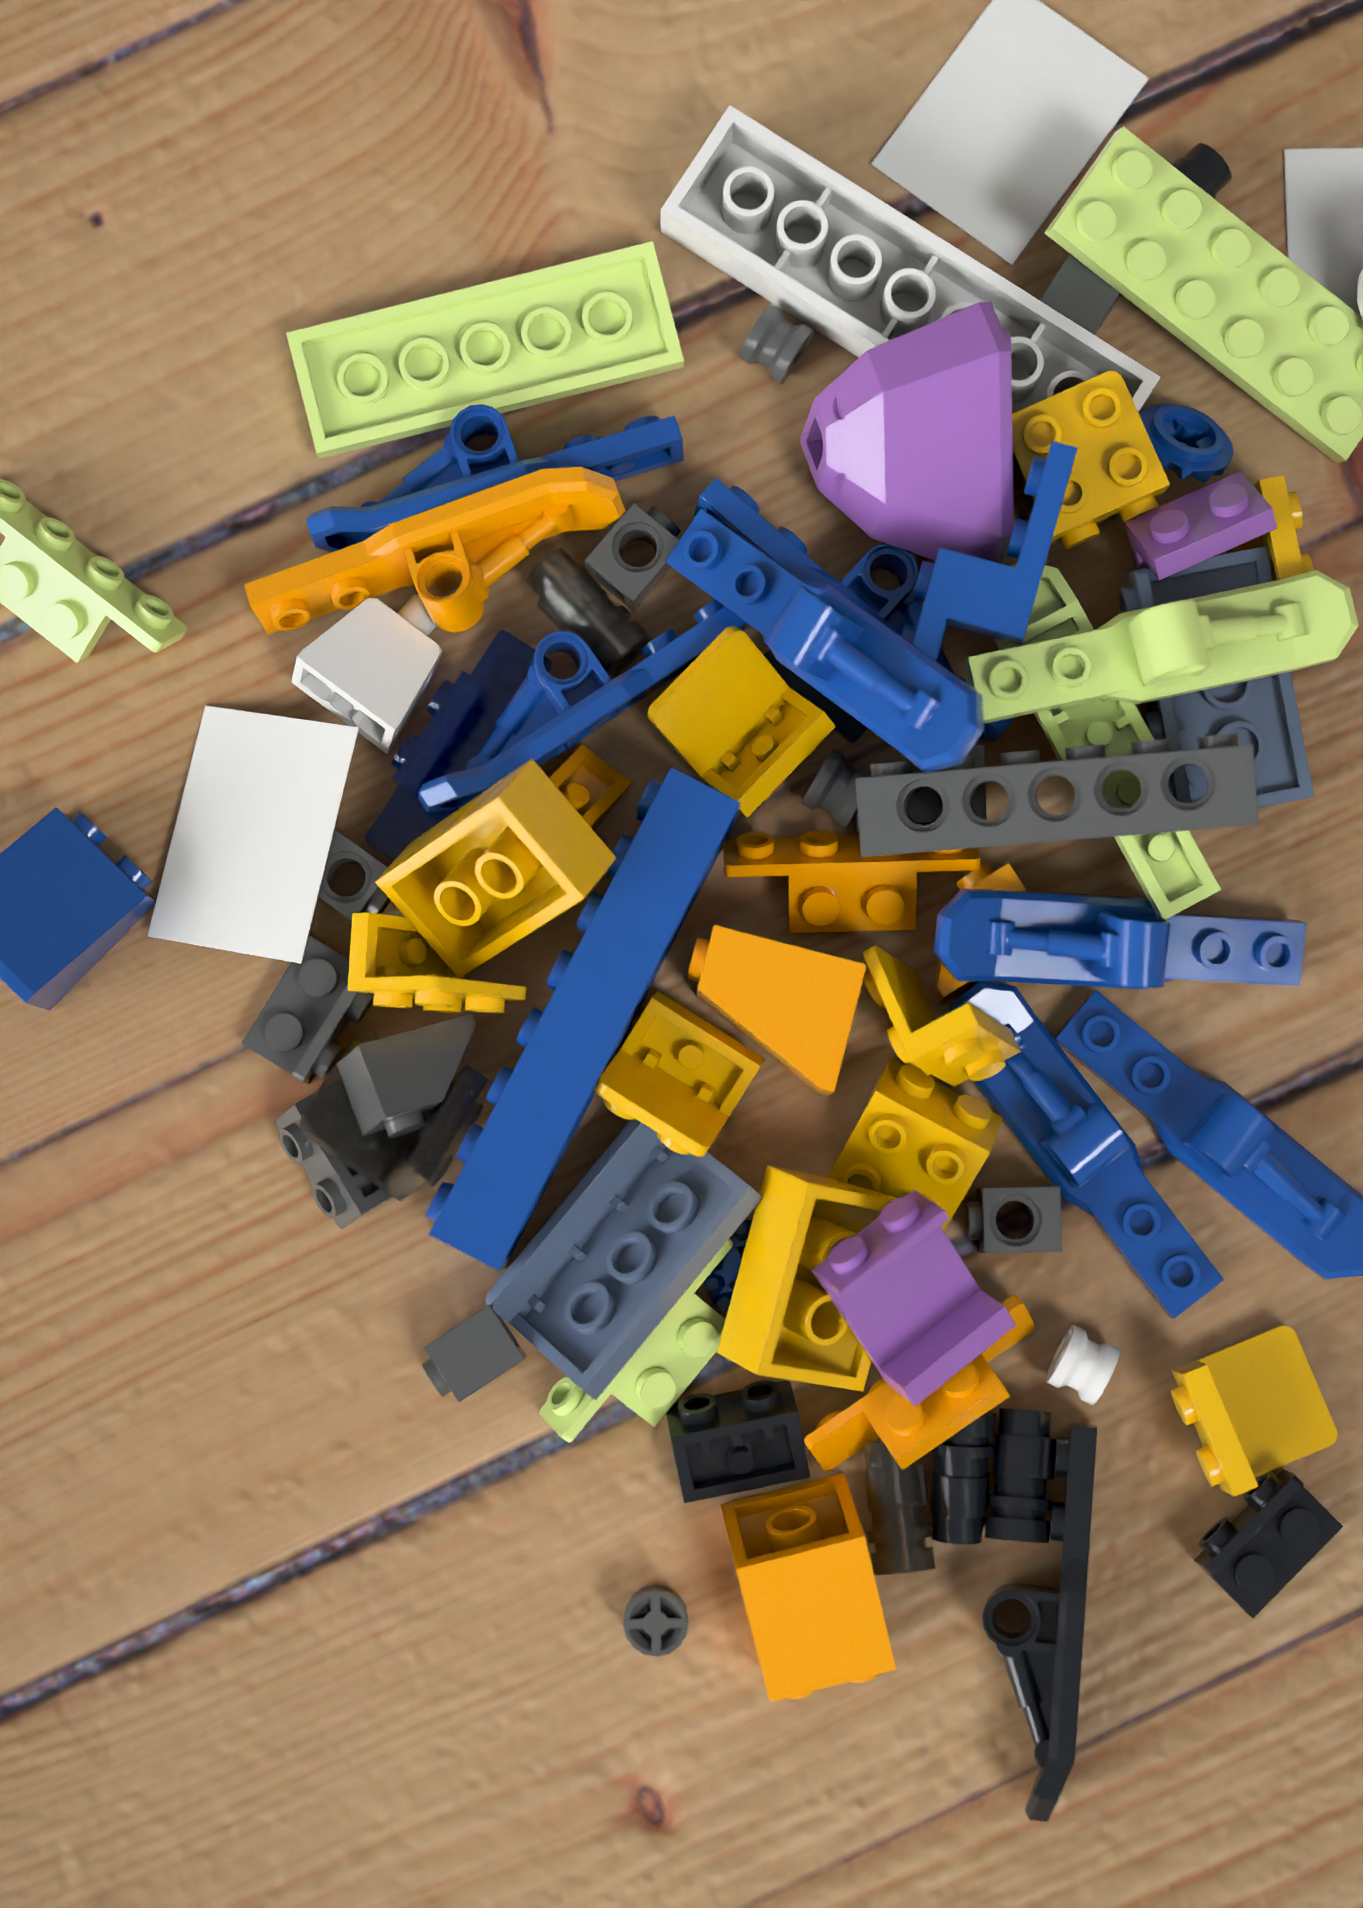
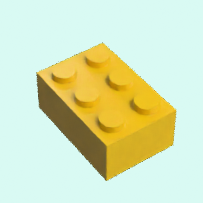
(496, 869)

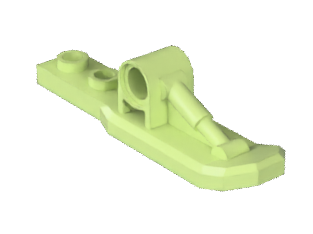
(1173, 648)
(1164, 863)

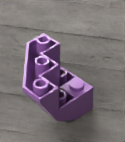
(923, 438)

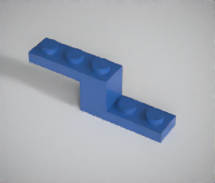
(987, 594)

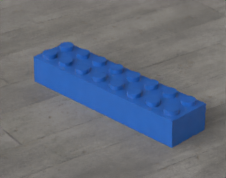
(585, 1019)

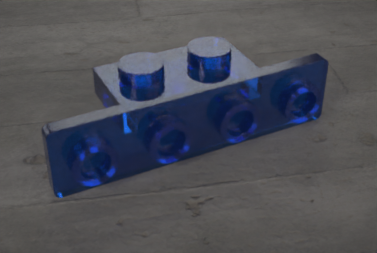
(457, 732)

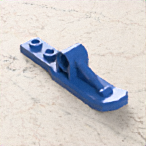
(459, 472)
(891, 607)
(837, 647)
(556, 713)
(1108, 942)
(1224, 1141)
(1088, 1152)

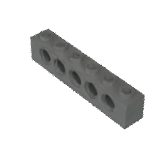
(890, 830)

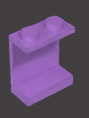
(911, 1298)

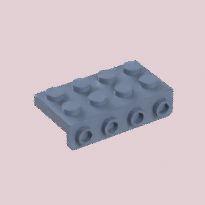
(1257, 710)
(620, 1254)

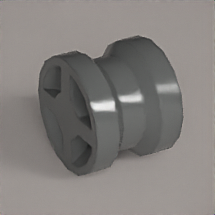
(776, 343)
(835, 789)
(655, 1632)

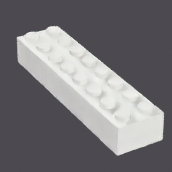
(860, 264)

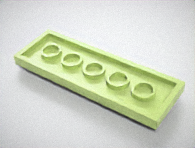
(1219, 290)
(485, 345)

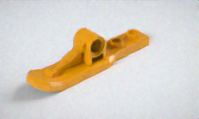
(441, 549)

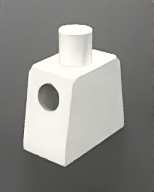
(372, 667)

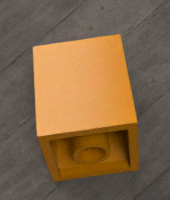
(781, 999)
(808, 1587)

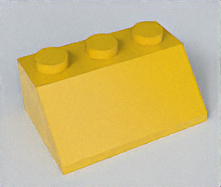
(779, 1310)

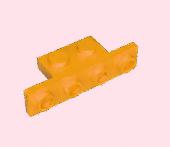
(834, 885)
(918, 1429)

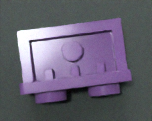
(1199, 526)

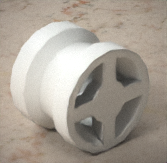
(1083, 1365)

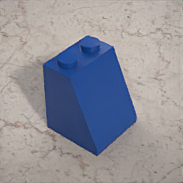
(63, 906)

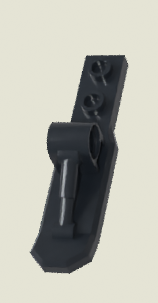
(1048, 1654)

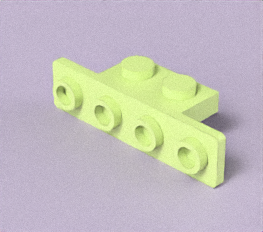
(68, 588)
(656, 1370)

